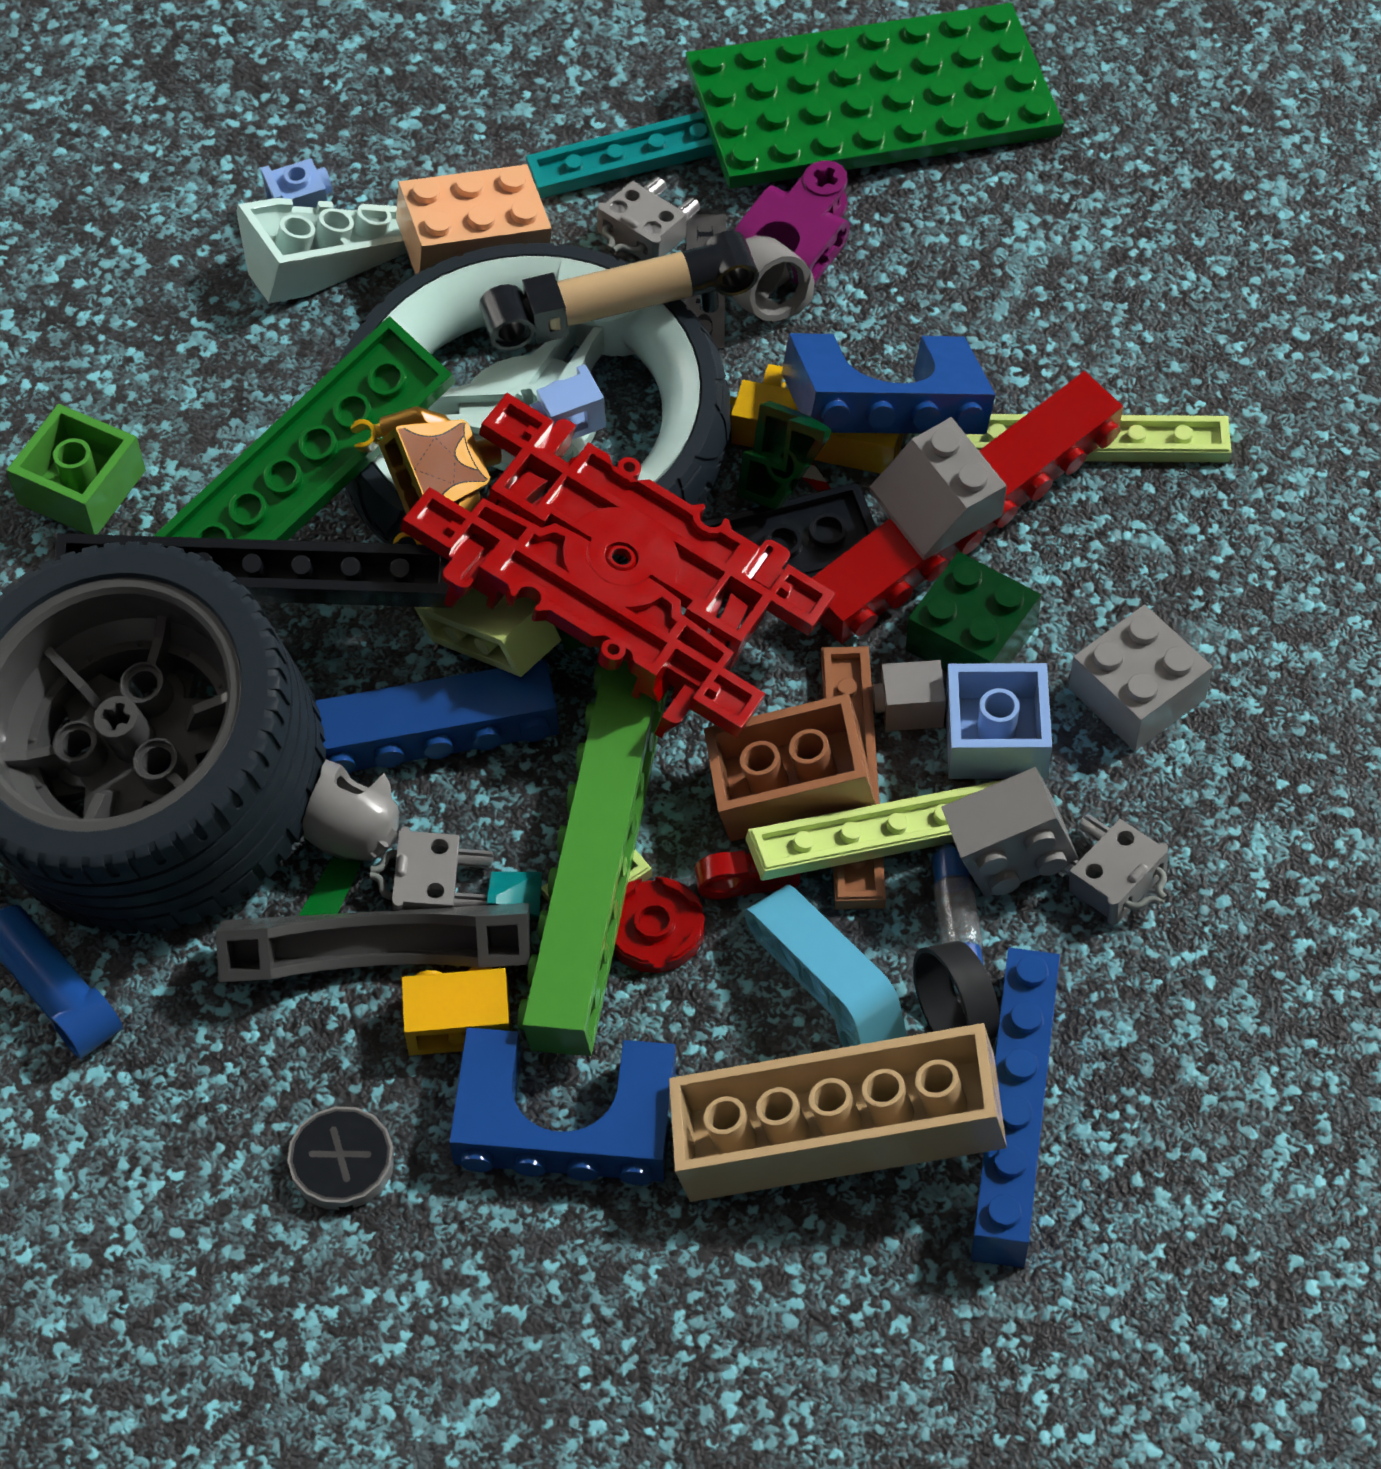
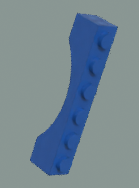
(1021, 1069)

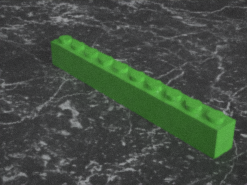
(593, 867)

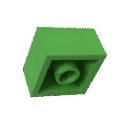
(76, 470)

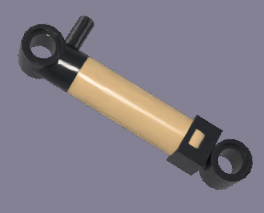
(552, 306)

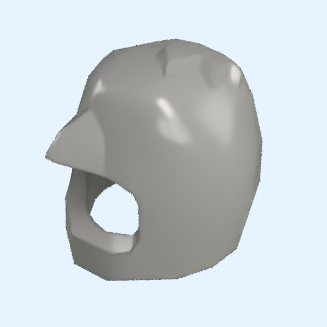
(771, 262)
(350, 818)

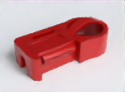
(735, 874)

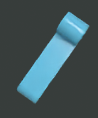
(828, 967)

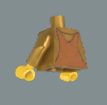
(432, 452)

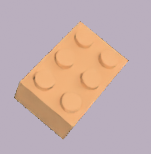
(469, 213)

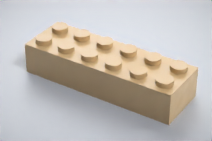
(836, 1113)

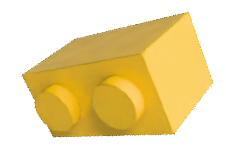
(444, 1004)

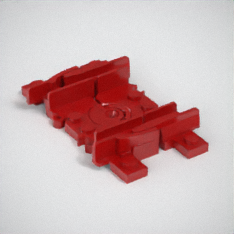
(561, 558)

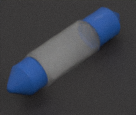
(955, 900)

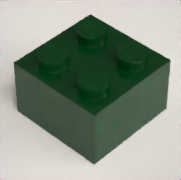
(972, 616)

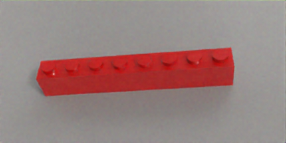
(1026, 456)

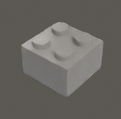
(1140, 677)
(1010, 833)

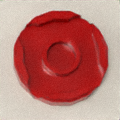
(659, 925)

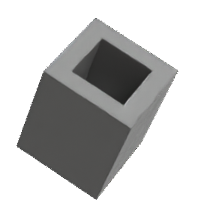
(910, 695)

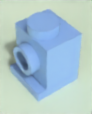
(297, 182)
(575, 400)

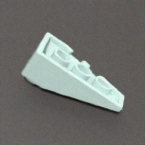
(310, 248)

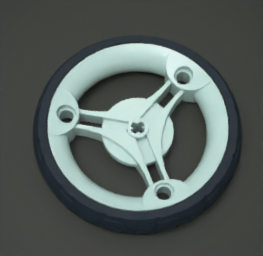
(666, 337)

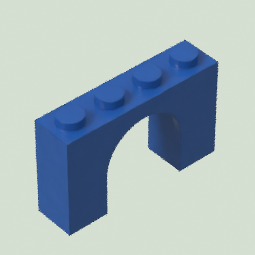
(849, 402)
(622, 1144)

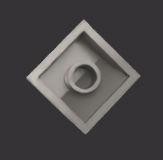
(939, 489)

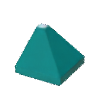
(516, 888)

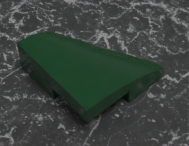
(781, 454)

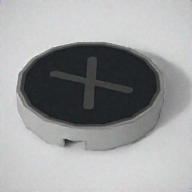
(341, 1158)

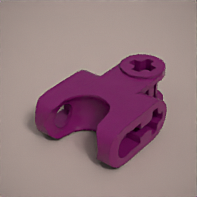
(804, 218)

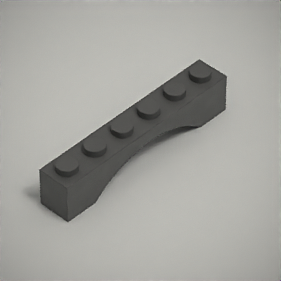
(397, 937)

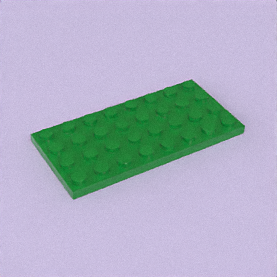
(872, 94)

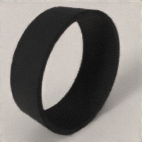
(936, 995)

